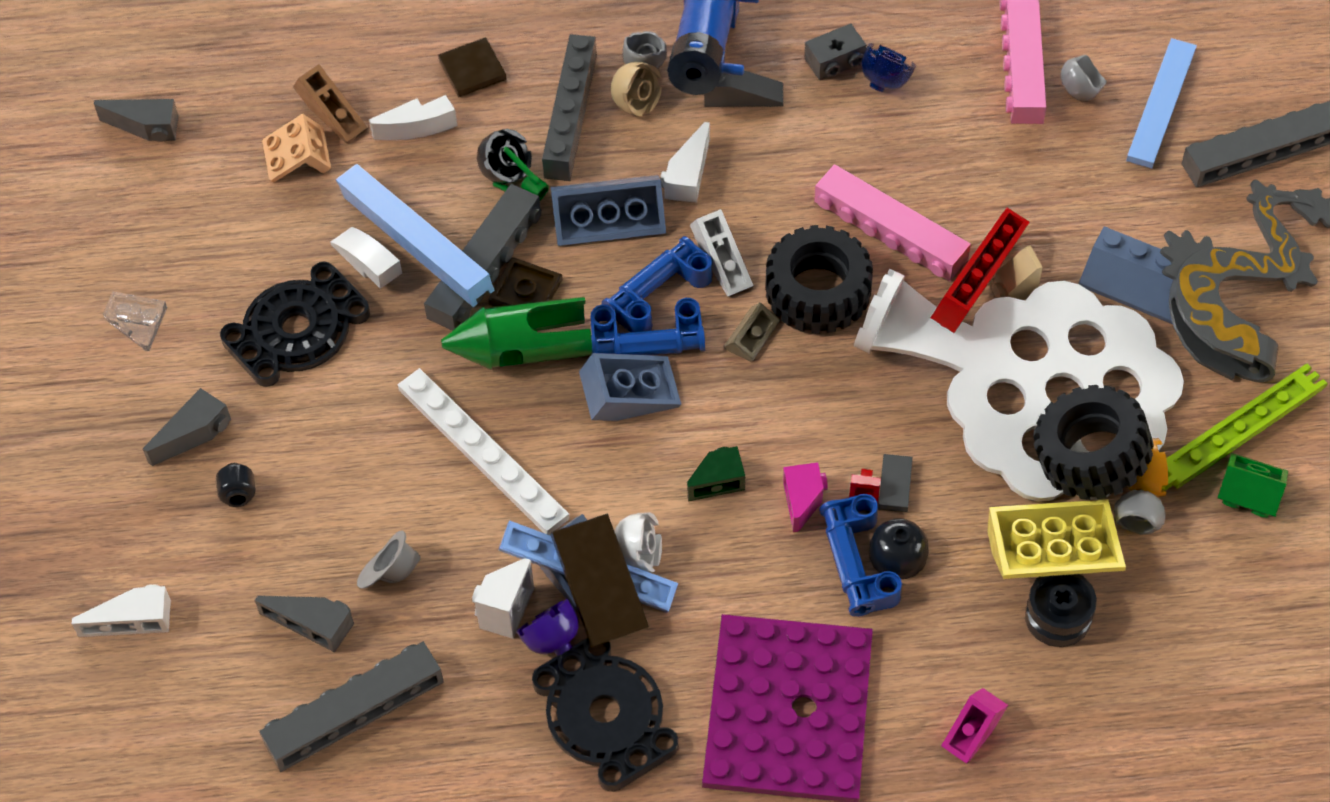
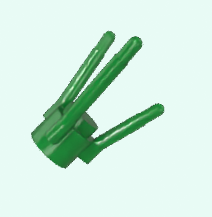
(531, 183)

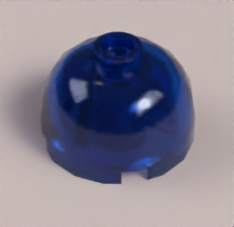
(885, 68)

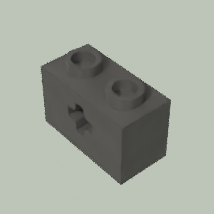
(834, 51)

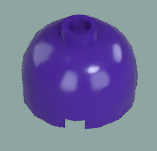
(551, 629)

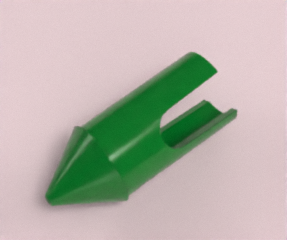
(511, 337)

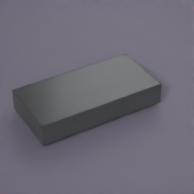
(895, 483)

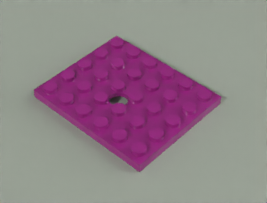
(756, 735)

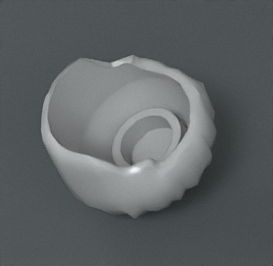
(645, 48)
(1081, 78)
(1139, 512)

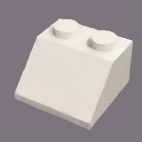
(504, 598)

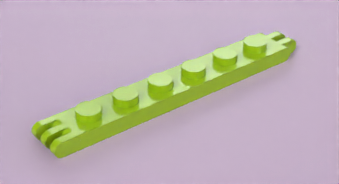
(1242, 426)

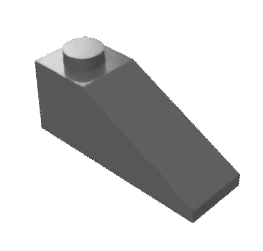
(745, 91)
(141, 117)
(191, 426)
(311, 617)

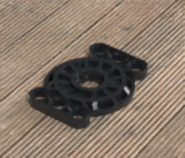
(312, 299)
(611, 742)

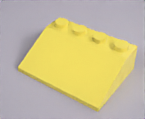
(1054, 539)

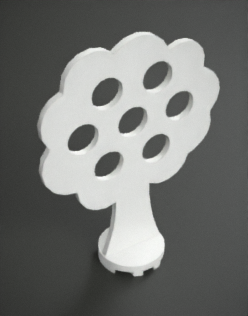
(983, 354)

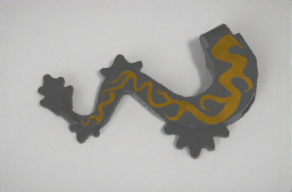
(1199, 316)

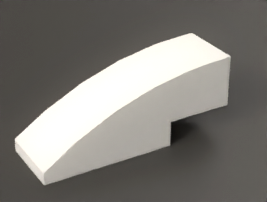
(414, 120)
(368, 256)

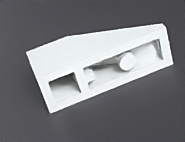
(686, 167)
(717, 241)
(130, 613)

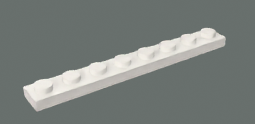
(483, 452)

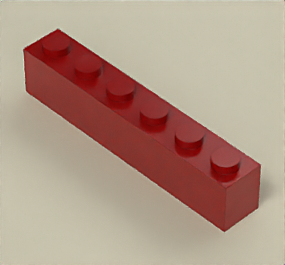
(979, 270)

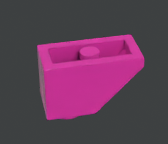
(803, 491)
(974, 724)

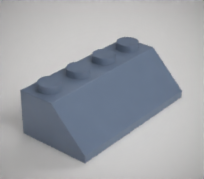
(608, 210)
(1129, 273)

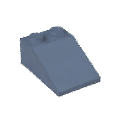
(628, 385)

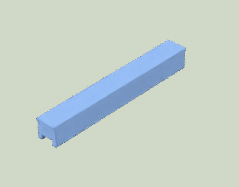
(415, 235)

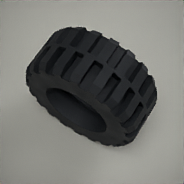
(818, 250)
(1097, 471)

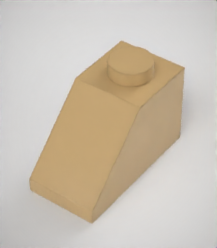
(1018, 276)

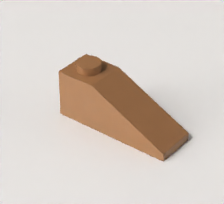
(329, 103)

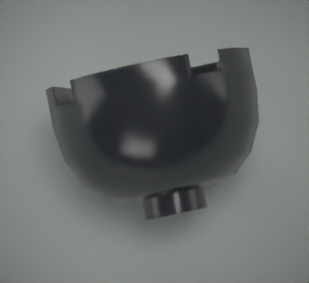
(495, 162)
(899, 548)

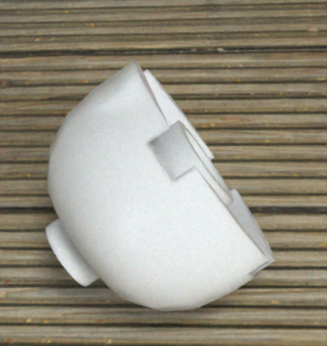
(639, 542)

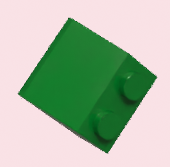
(1253, 485)

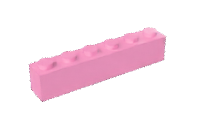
(1023, 61)
(892, 223)

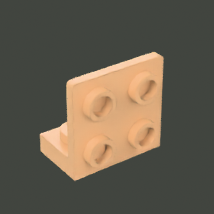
(294, 145)

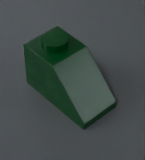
(717, 475)

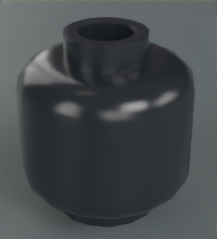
(235, 484)

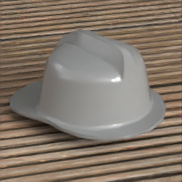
(391, 563)

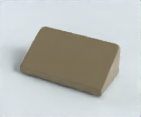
(752, 332)

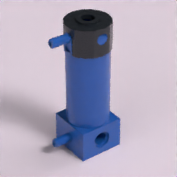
(701, 44)

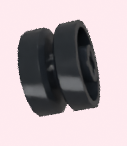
(1060, 609)

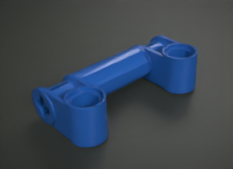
(683, 259)
(686, 335)
(848, 559)

